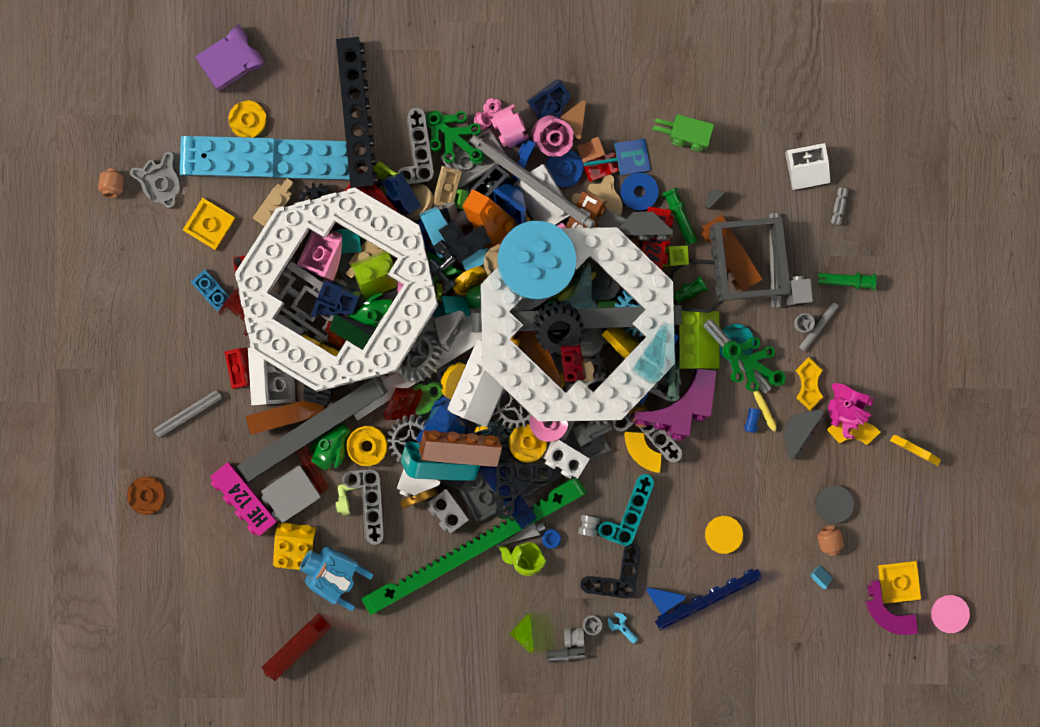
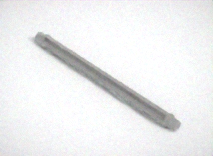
(532, 181)

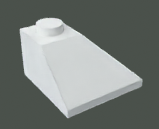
(414, 486)

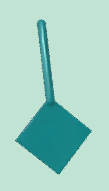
(350, 242)

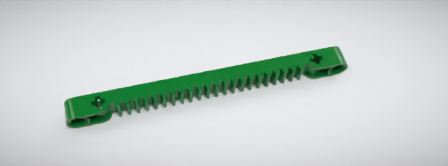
(378, 600)

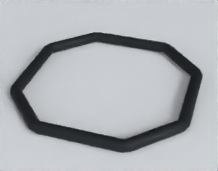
(695, 309)

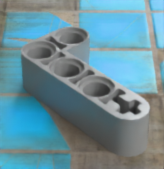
(416, 146)
(651, 435)
(367, 506)

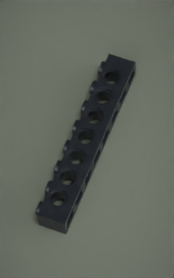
(346, 48)

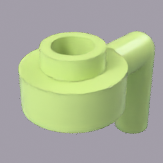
(343, 503)

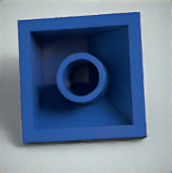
(511, 201)
(442, 421)

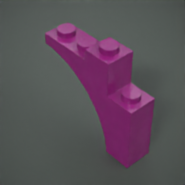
(677, 418)

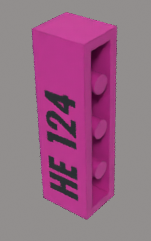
(243, 498)

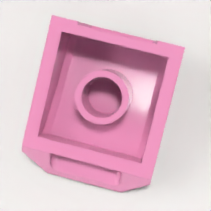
(322, 254)

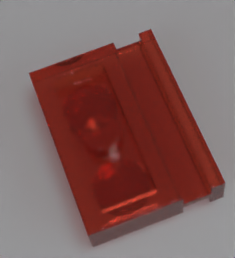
(402, 403)

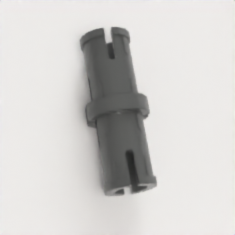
(565, 654)

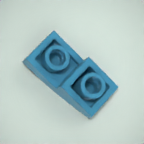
(210, 289)

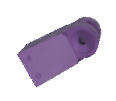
(229, 59)

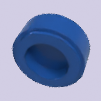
(551, 538)

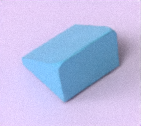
(821, 577)

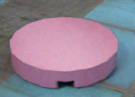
(950, 613)

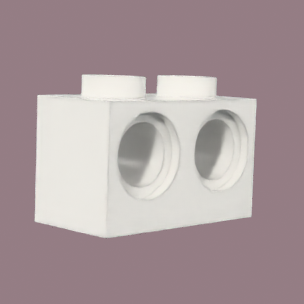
(566, 455)

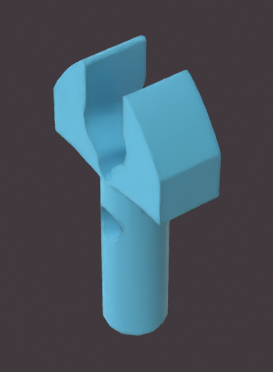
(622, 627)

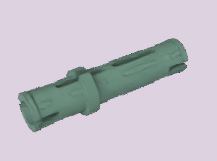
(673, 380)

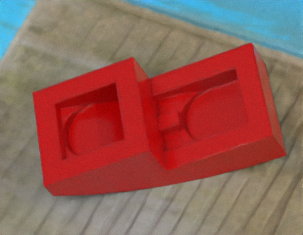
(601, 170)

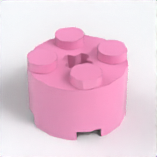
(510, 126)
(545, 128)

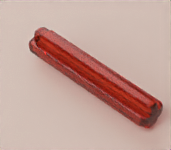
(312, 470)

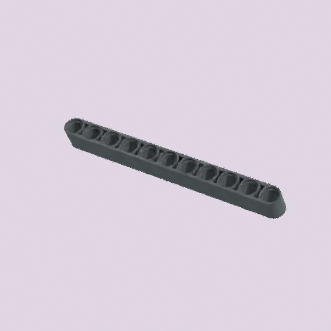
(591, 318)

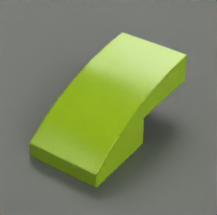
(677, 256)

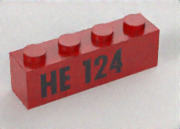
(656, 249)

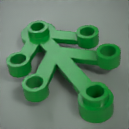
(452, 135)
(750, 363)

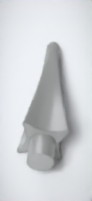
(530, 531)

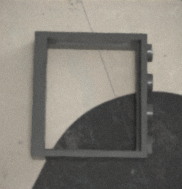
(779, 254)

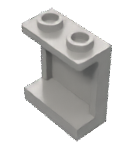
(290, 494)

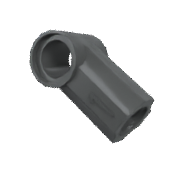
(588, 431)

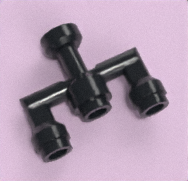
(436, 267)

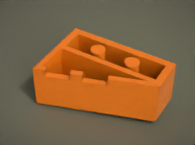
(493, 218)

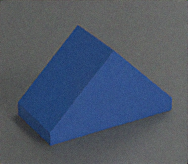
(664, 599)

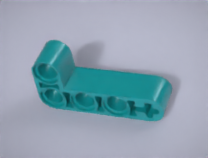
(421, 469)
(630, 508)

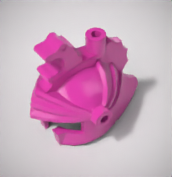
(848, 408)

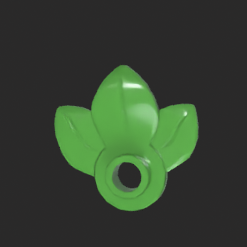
(427, 399)

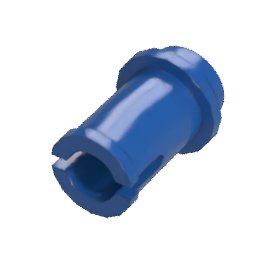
(752, 420)

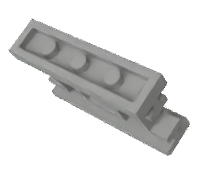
(300, 315)

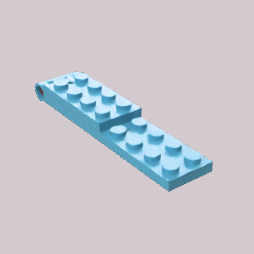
(263, 158)

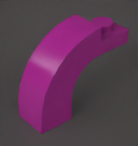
(896, 624)

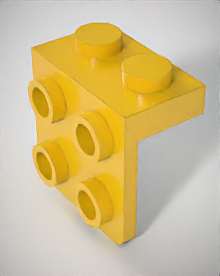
(292, 544)

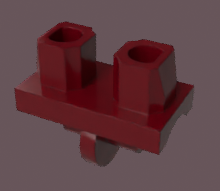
(573, 363)

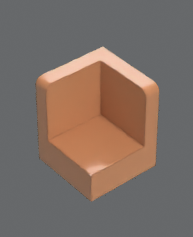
(591, 150)

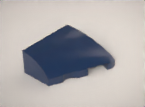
(549, 100)
(399, 193)
(335, 299)

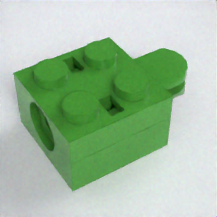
(686, 132)

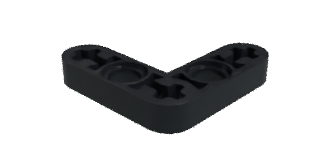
(623, 580)

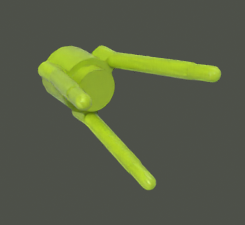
(383, 171)

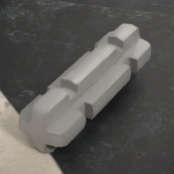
(839, 207)

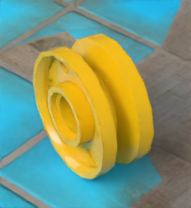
(378, 441)

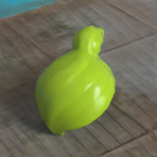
(526, 558)

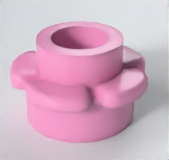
(491, 102)
(483, 120)

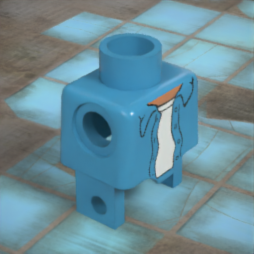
(331, 574)

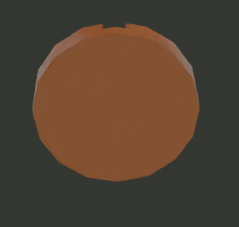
(146, 495)

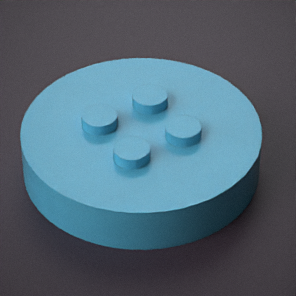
(536, 260)

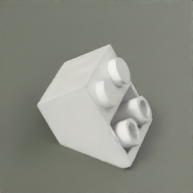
(808, 166)

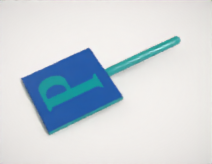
(631, 157)

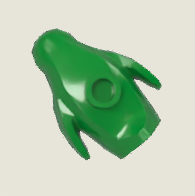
(371, 310)
(330, 447)

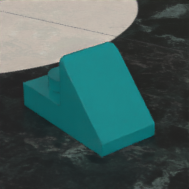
(450, 305)

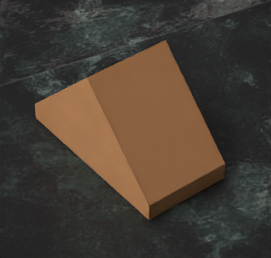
(575, 118)

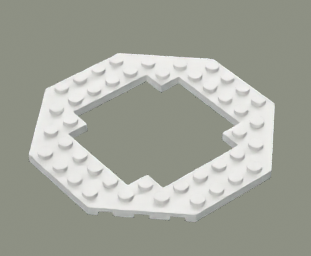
(397, 328)
(622, 387)

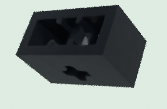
(492, 179)

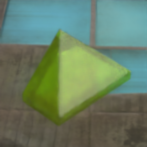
(523, 633)

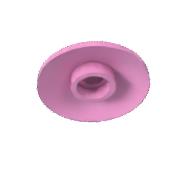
(548, 433)

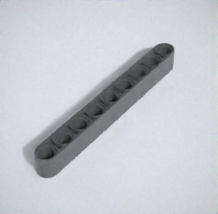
(312, 429)

